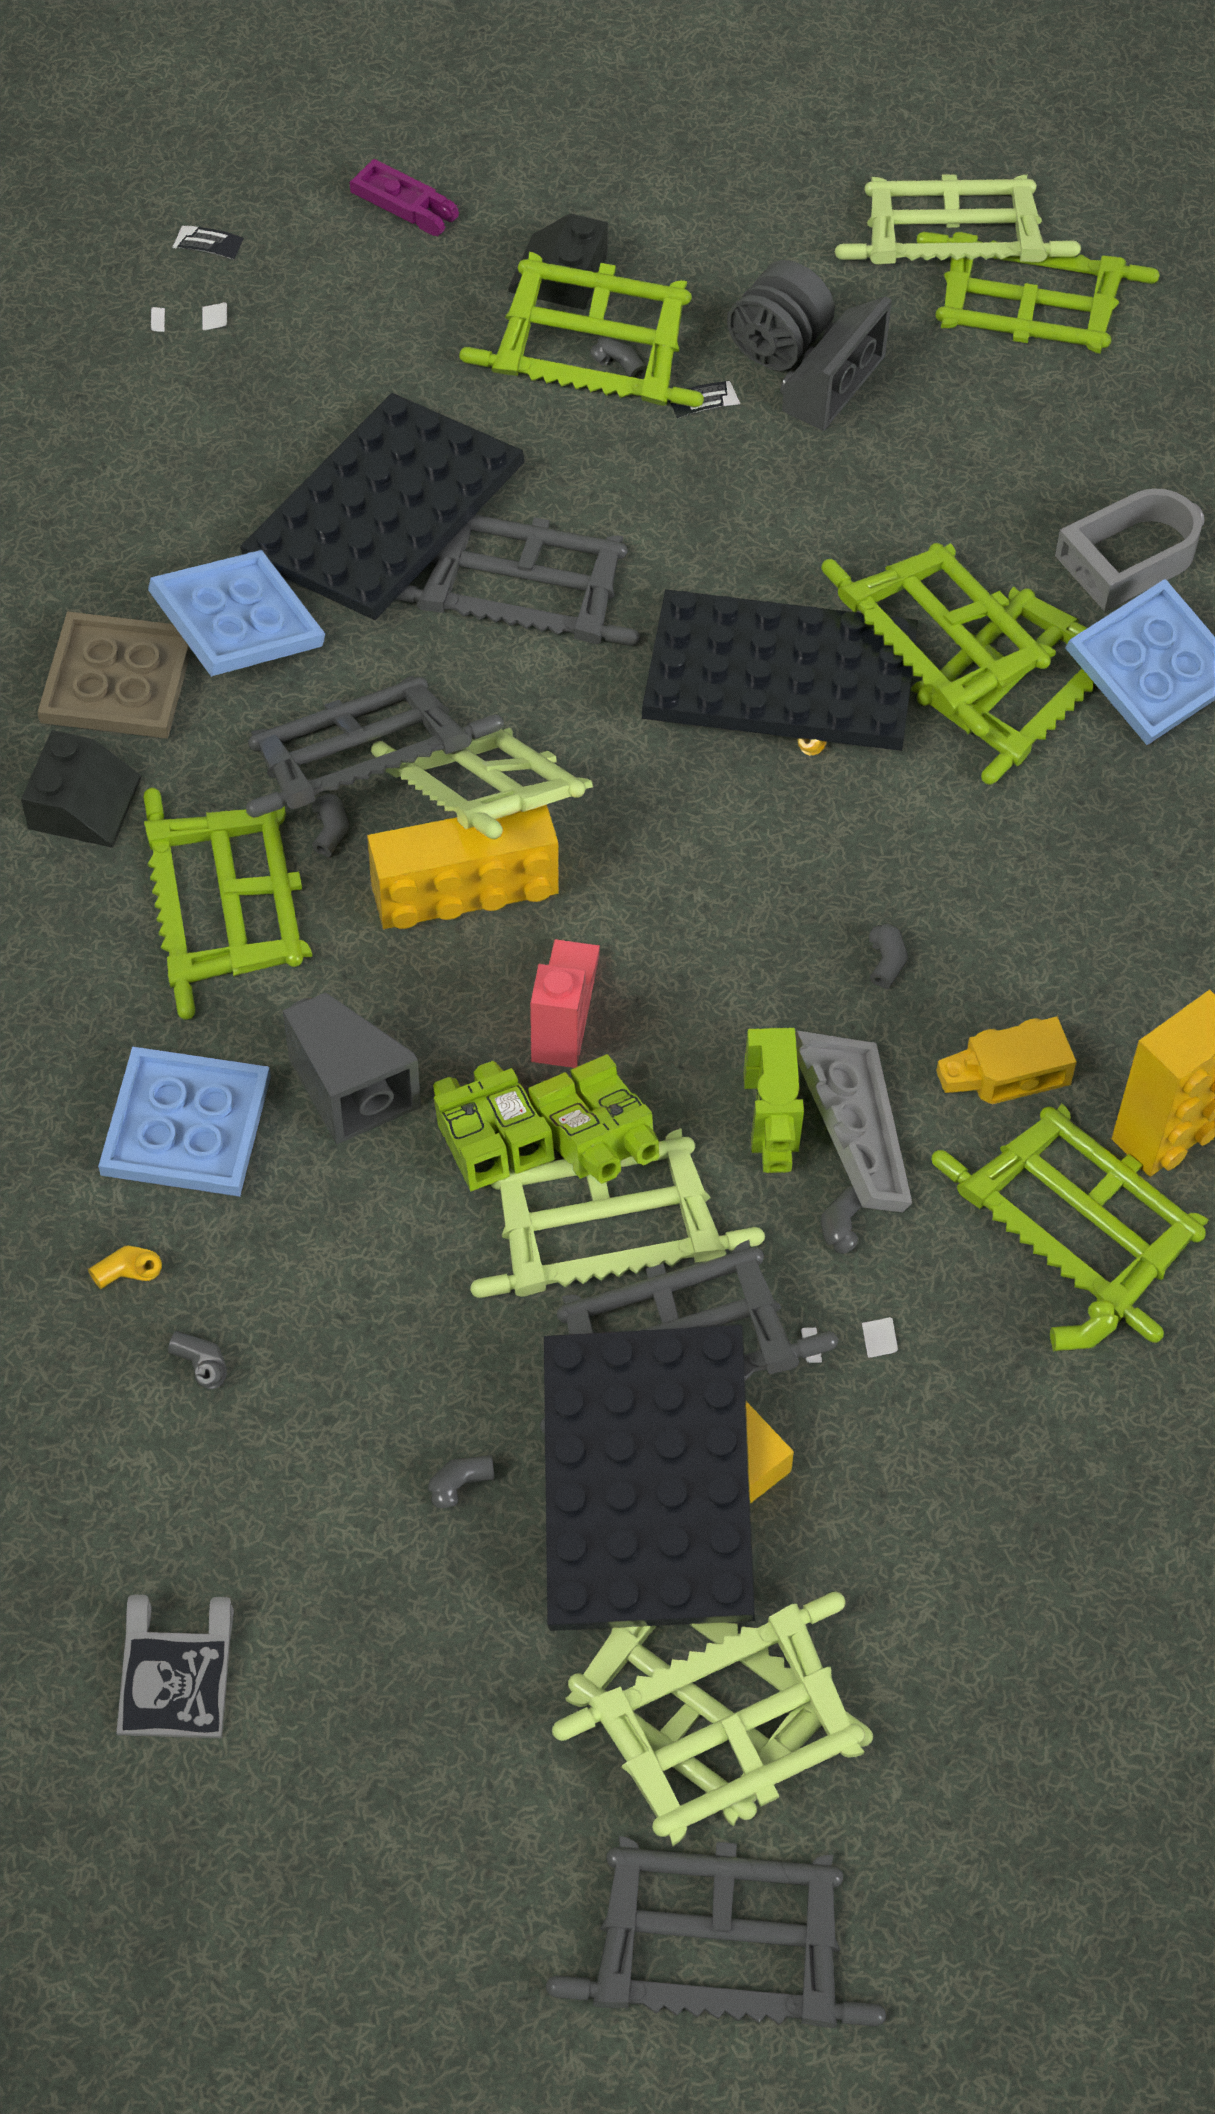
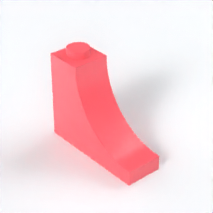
(562, 1003)

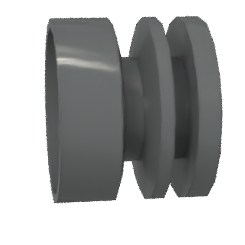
(781, 315)

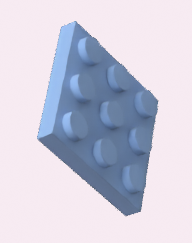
(236, 612)
(1150, 660)
(185, 1121)

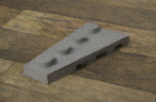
(856, 1109)

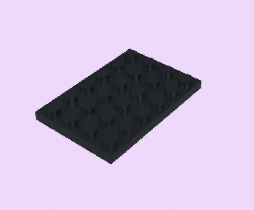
(384, 505)
(777, 671)
(647, 1479)

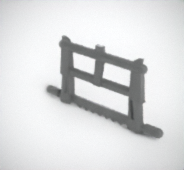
(598, 586)
(425, 709)
(776, 1350)
(614, 1983)

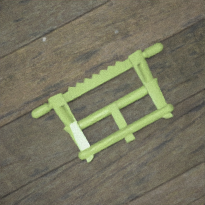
(1024, 215)
(512, 797)
(532, 1277)
(626, 1645)
(647, 1767)

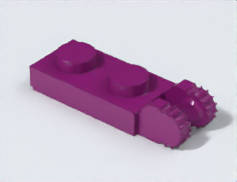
(404, 197)

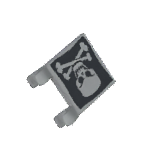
(174, 1679)

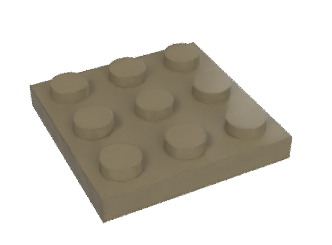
(115, 675)

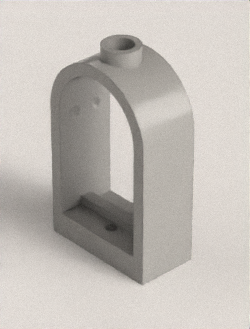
(1094, 572)

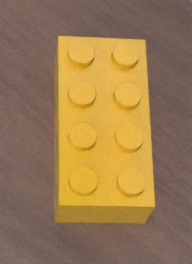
(455, 870)
(1171, 1089)

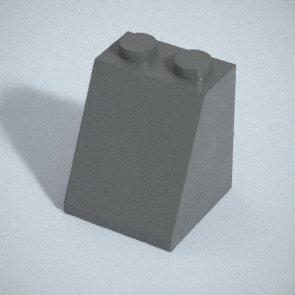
(349, 1067)

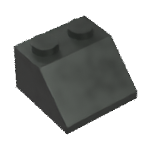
(570, 243)
(79, 790)

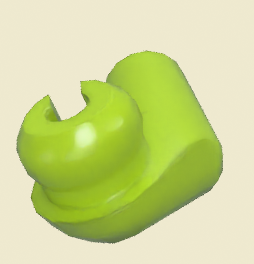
(1090, 1333)

